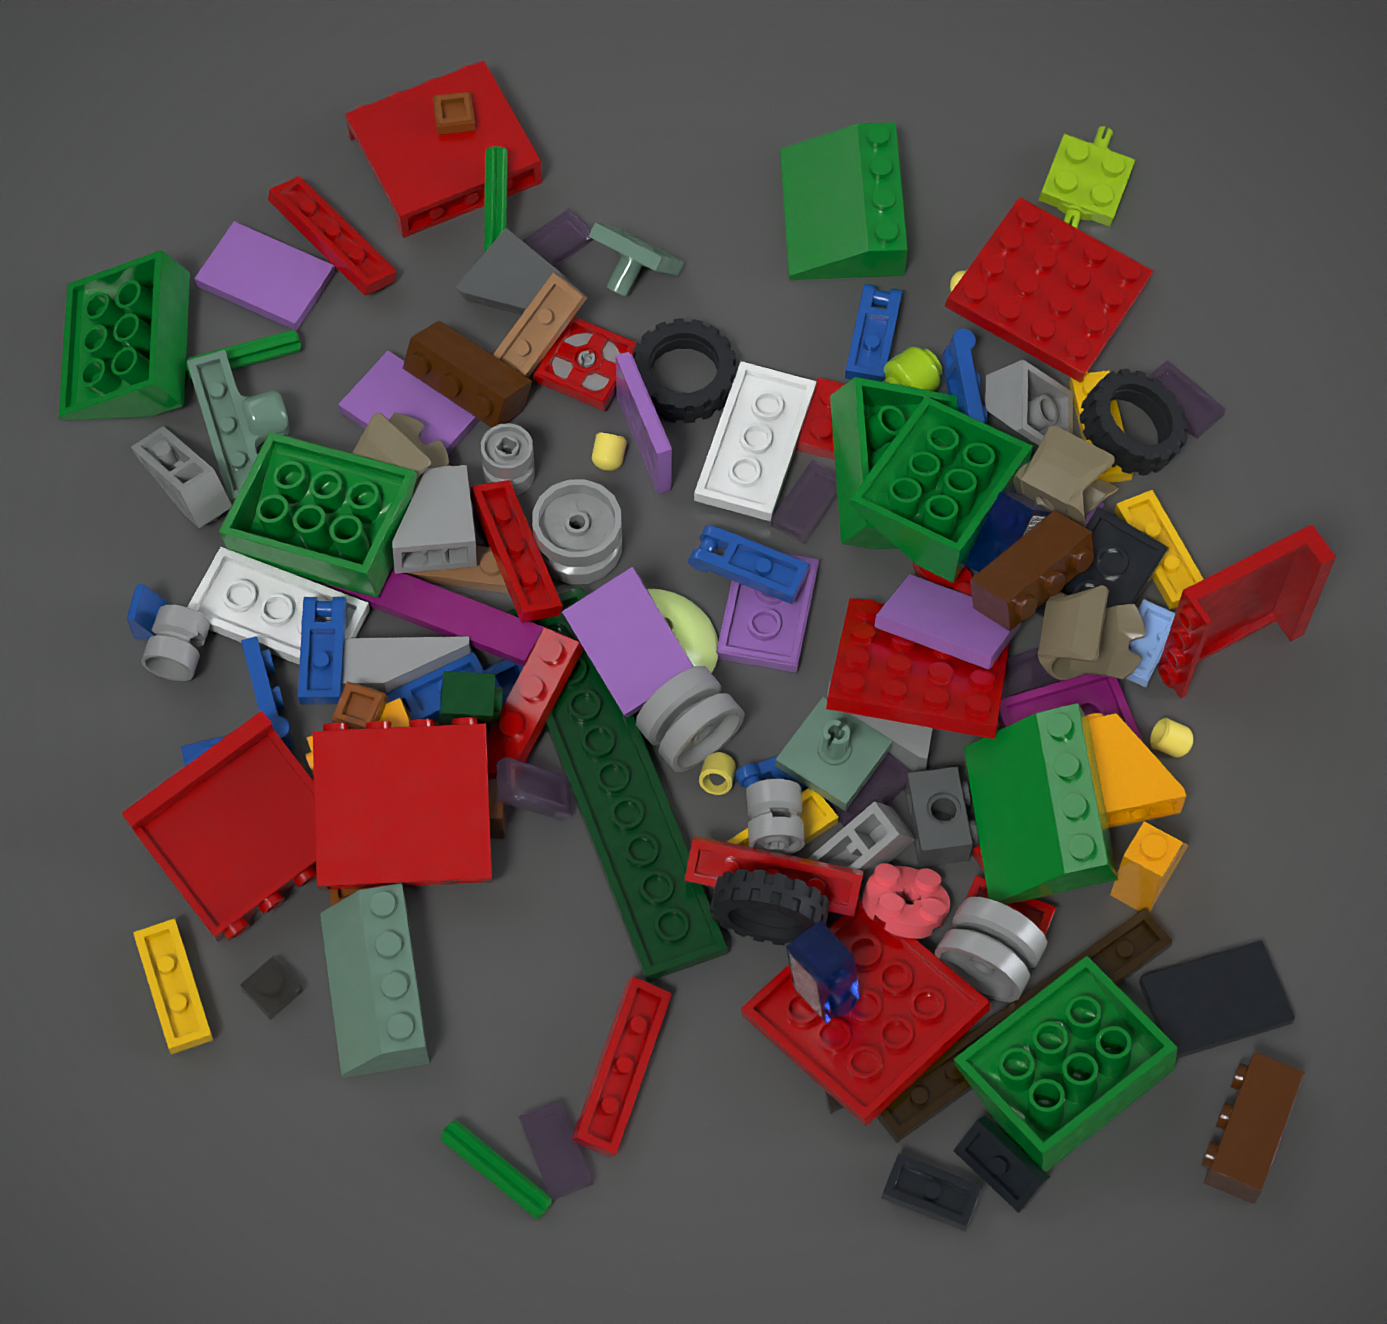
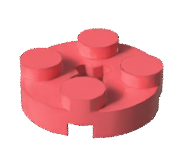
(886, 895)

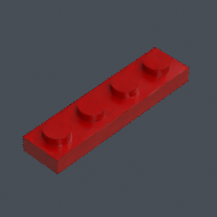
(332, 235)
(515, 551)
(532, 698)
(713, 857)
(621, 1067)

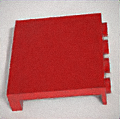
(441, 175)
(1264, 588)
(401, 804)
(233, 827)

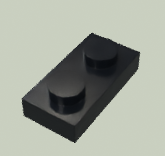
(1001, 1164)
(932, 1192)

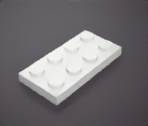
(755, 441)
(259, 600)

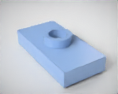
(1157, 627)

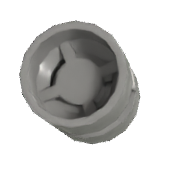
(508, 456)
(175, 647)
(774, 816)

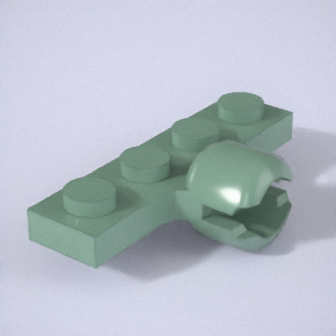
(234, 421)

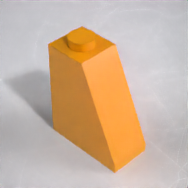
(1130, 775)
(1147, 867)

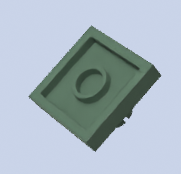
(634, 255)
(833, 754)

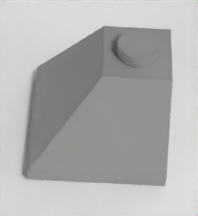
(1028, 400)

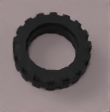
(687, 336)
(1154, 401)
(767, 905)

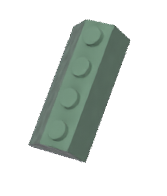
(374, 982)

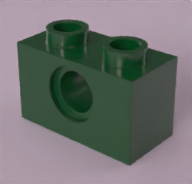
(469, 696)

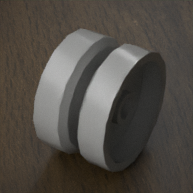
(578, 531)
(689, 718)
(992, 948)

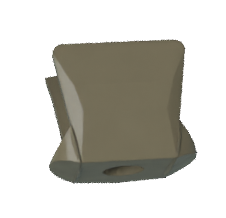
(398, 444)
(1065, 475)
(1087, 637)

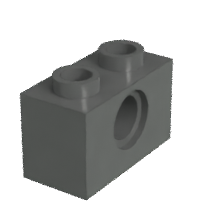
(940, 840)

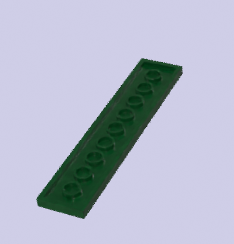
(629, 820)

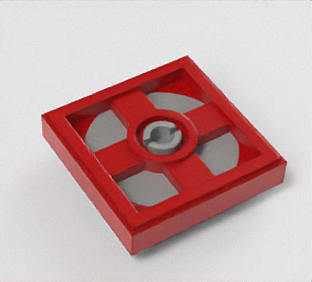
(584, 363)

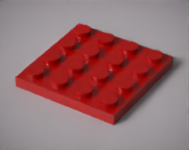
(1049, 289)
(909, 682)
(899, 1027)

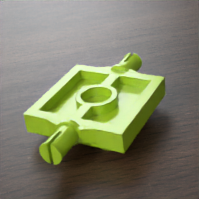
(1087, 179)

